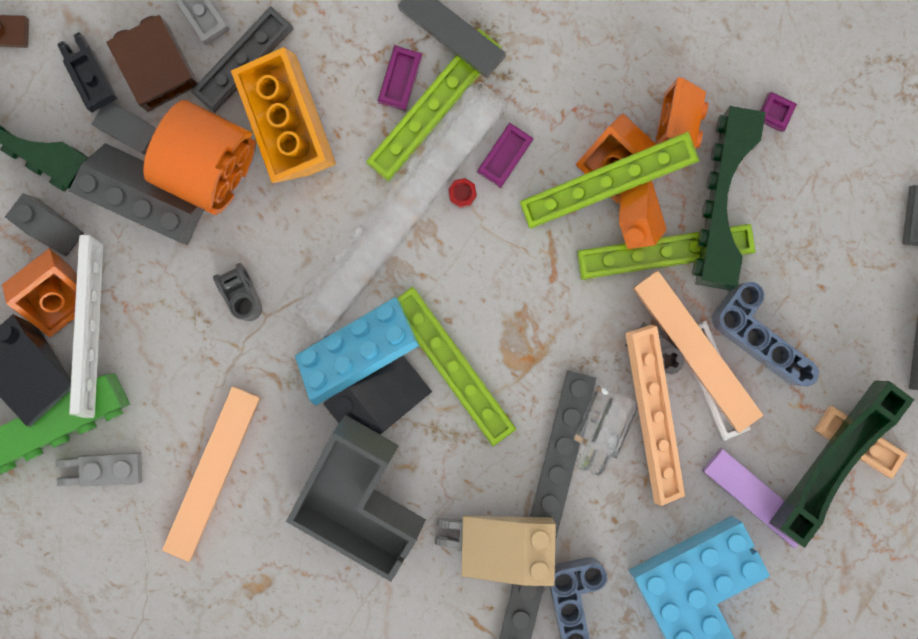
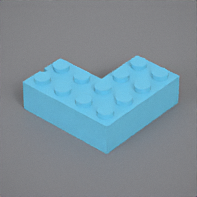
(697, 575)

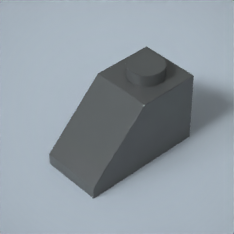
(44, 224)

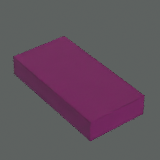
(400, 78)
(505, 155)

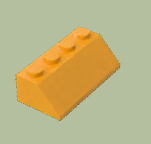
(283, 116)

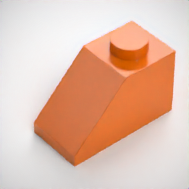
(641, 217)

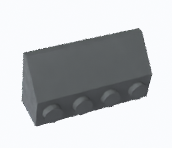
(118, 184)

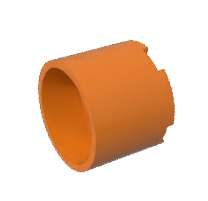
(198, 156)

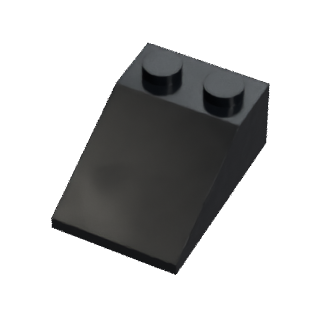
(29, 371)
(381, 396)

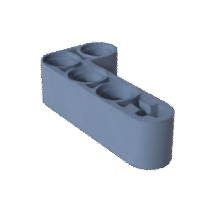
(767, 339)
(571, 593)

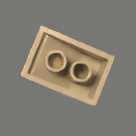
(509, 549)

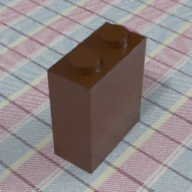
(152, 62)

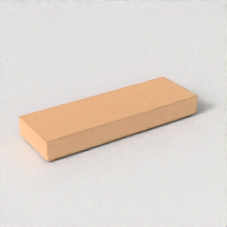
(881, 455)

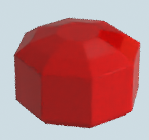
(462, 193)

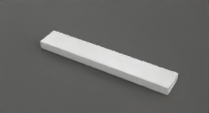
(86, 327)

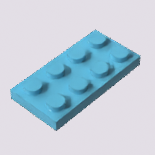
(356, 351)

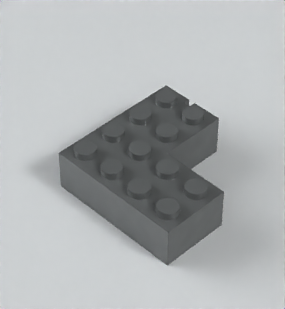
(344, 508)

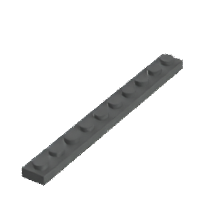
(551, 493)

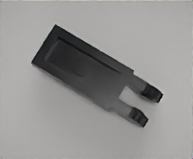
(87, 74)

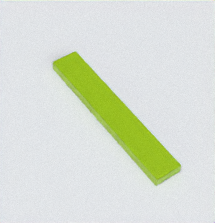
(423, 116)
(610, 180)
(667, 252)
(455, 369)

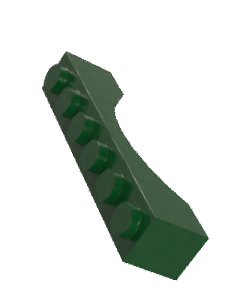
(54, 158)
(719, 256)
(868, 421)

